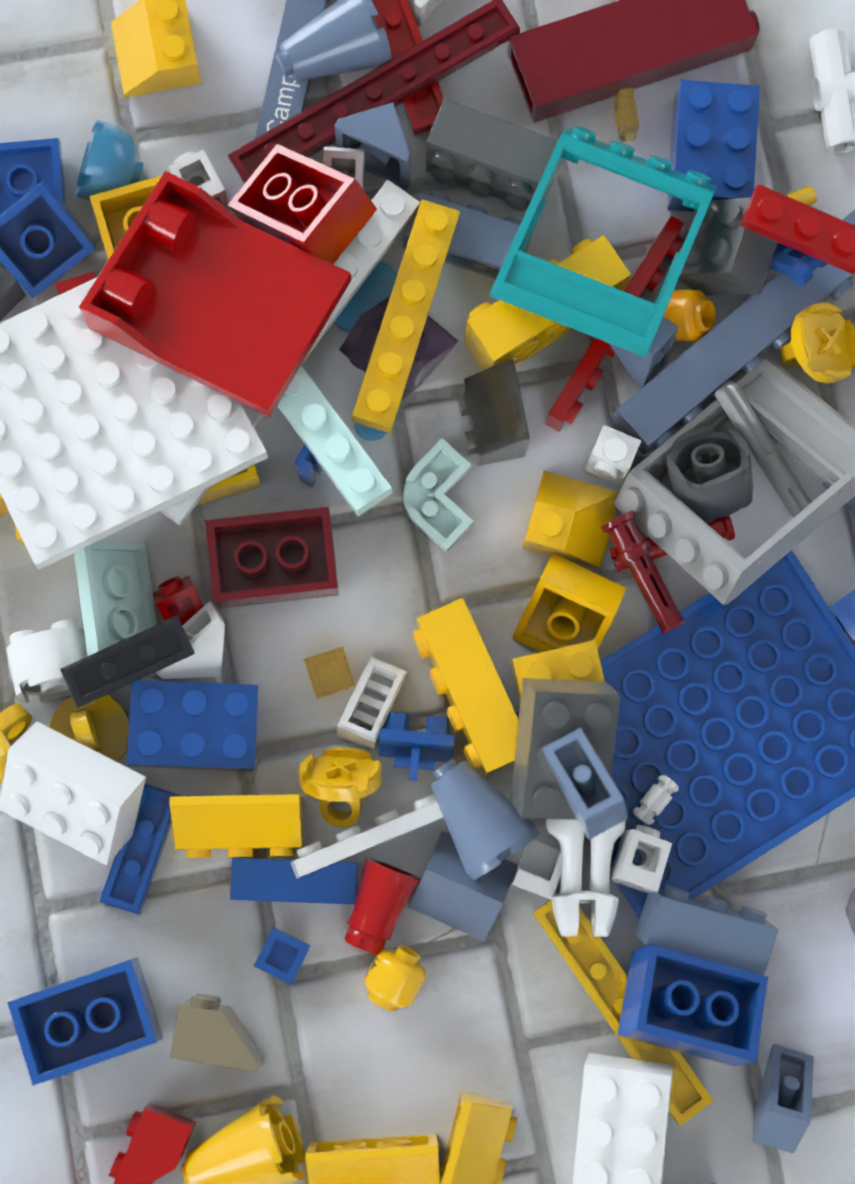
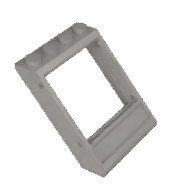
(800, 425)

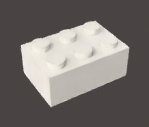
(71, 792)
(622, 1121)

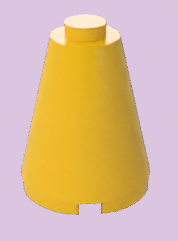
(250, 1150)

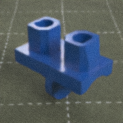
(414, 748)

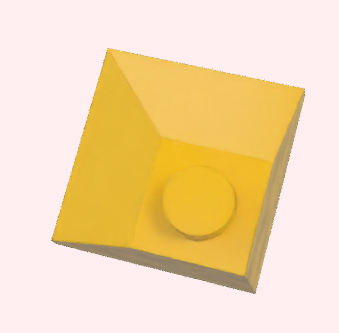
(569, 520)

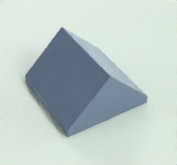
(383, 141)
(454, 898)

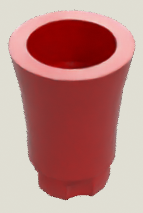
(378, 905)

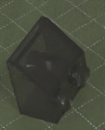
(494, 414)

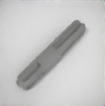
(763, 448)

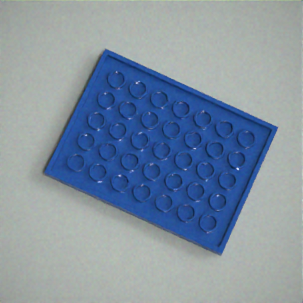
(747, 720)

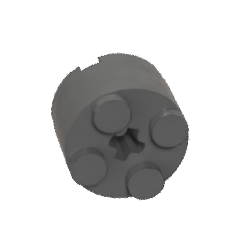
(711, 472)

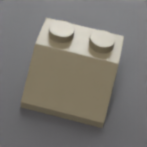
(213, 1035)

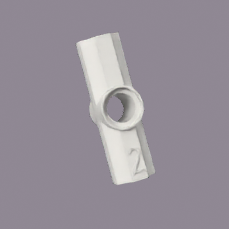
(834, 89)

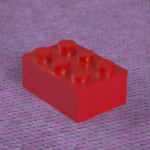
(304, 203)

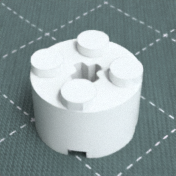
(38, 657)

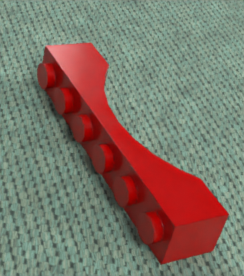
(155, 1146)

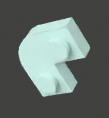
(427, 499)

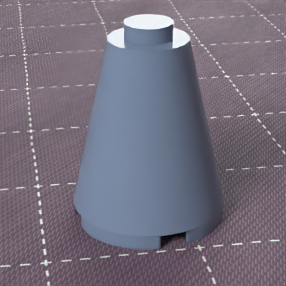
(336, 42)
(479, 818)

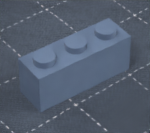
(478, 240)
(707, 929)

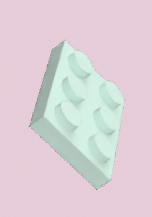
(114, 592)

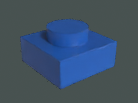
(282, 955)

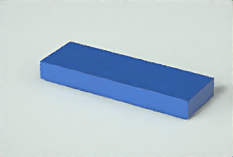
(139, 857)
(275, 881)

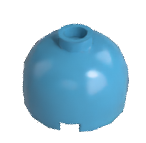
(108, 161)

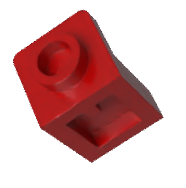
(178, 598)

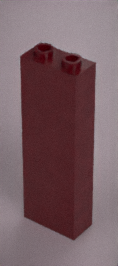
(624, 48)

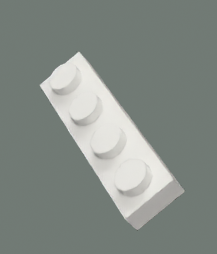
(354, 841)

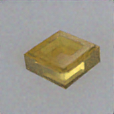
(626, 115)
(329, 672)

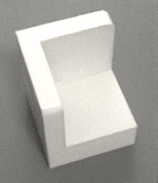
(538, 869)

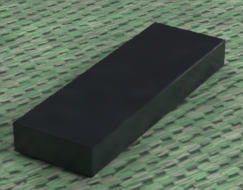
(127, 661)

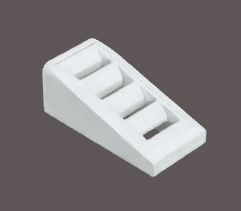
(357, 734)

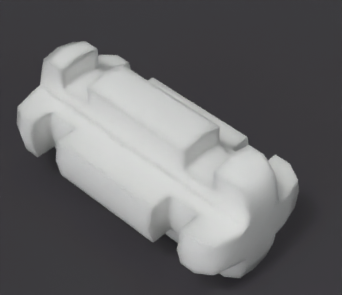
(655, 799)

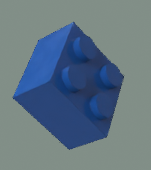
(41, 239)

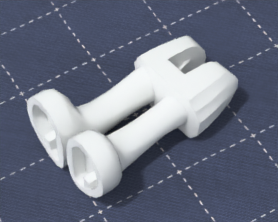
(571, 894)

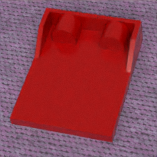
(213, 296)

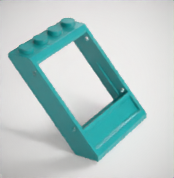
(579, 299)

